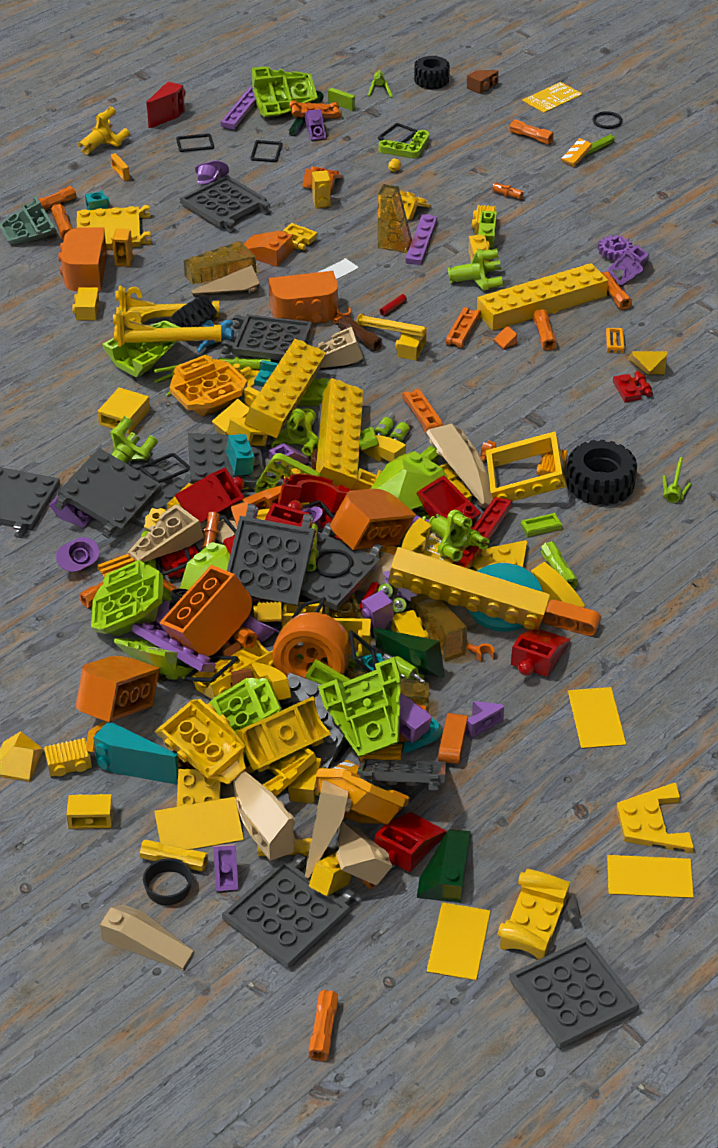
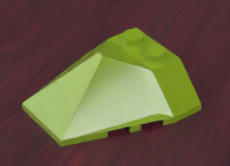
(278, 88)
(139, 357)
(407, 476)
(212, 554)
(154, 655)
(367, 707)

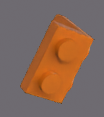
(307, 181)

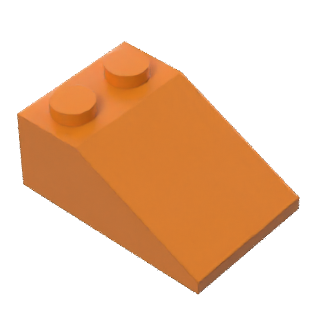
(271, 246)

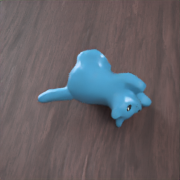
(226, 333)

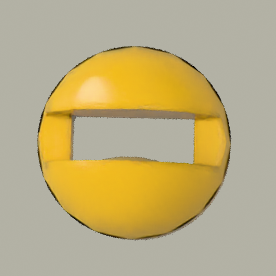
(394, 165)

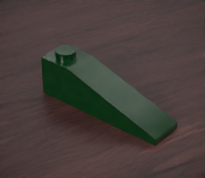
(416, 650)
(446, 869)

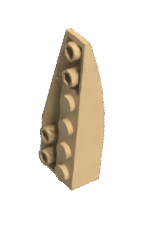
(464, 459)
(264, 817)

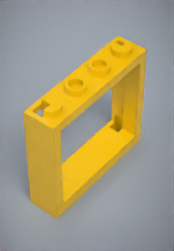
(522, 450)

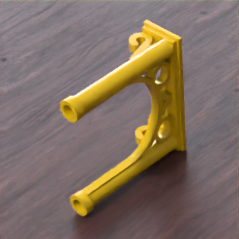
(134, 312)

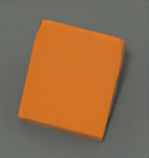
(506, 338)

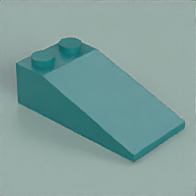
(133, 755)

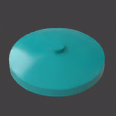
(511, 573)

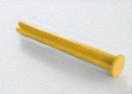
(363, 320)

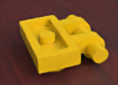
(301, 235)

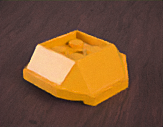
(206, 385)
(368, 801)

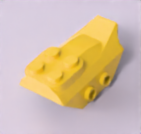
(204, 741)

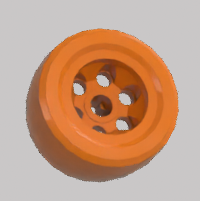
(321, 638)

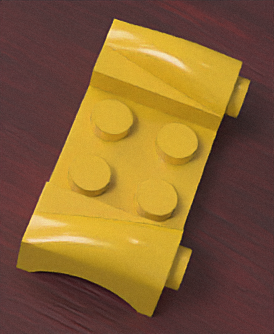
(222, 683)
(282, 734)
(535, 913)

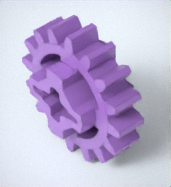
(614, 246)

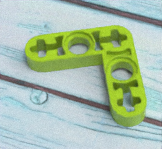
(410, 150)
(281, 469)

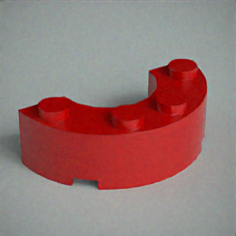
(311, 489)

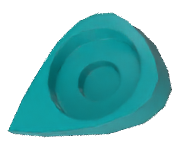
(435, 732)

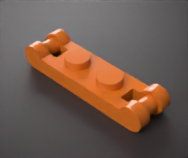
(328, 110)
(462, 327)
(422, 409)

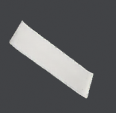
(341, 268)

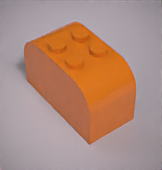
(83, 257)
(304, 297)
(371, 518)
(209, 612)
(116, 687)

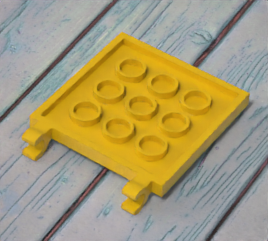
(117, 219)

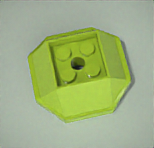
(127, 598)
(247, 703)

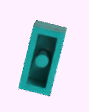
(240, 454)

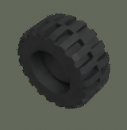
(601, 456)

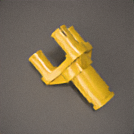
(102, 133)

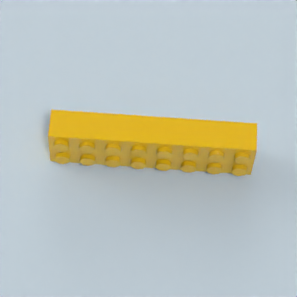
(547, 293)
(285, 388)
(340, 433)
(468, 588)

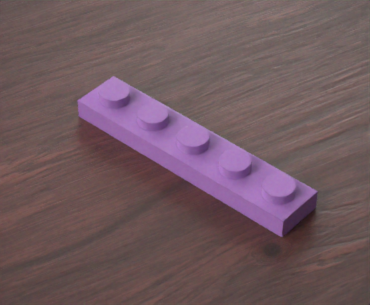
(239, 110)
(421, 239)
(186, 654)

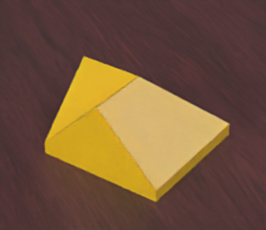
(649, 361)
(19, 757)

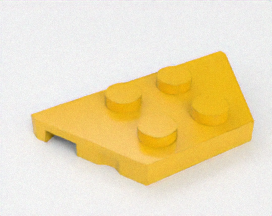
(508, 553)

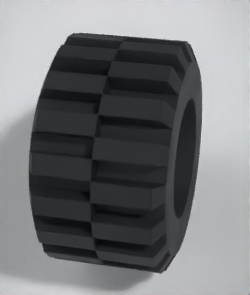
(431, 72)
(194, 313)

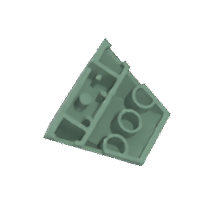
(28, 224)

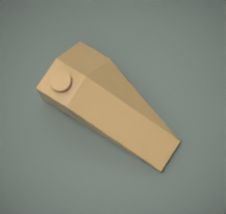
(238, 281)
(341, 349)
(171, 533)
(330, 813)
(361, 855)
(143, 935)

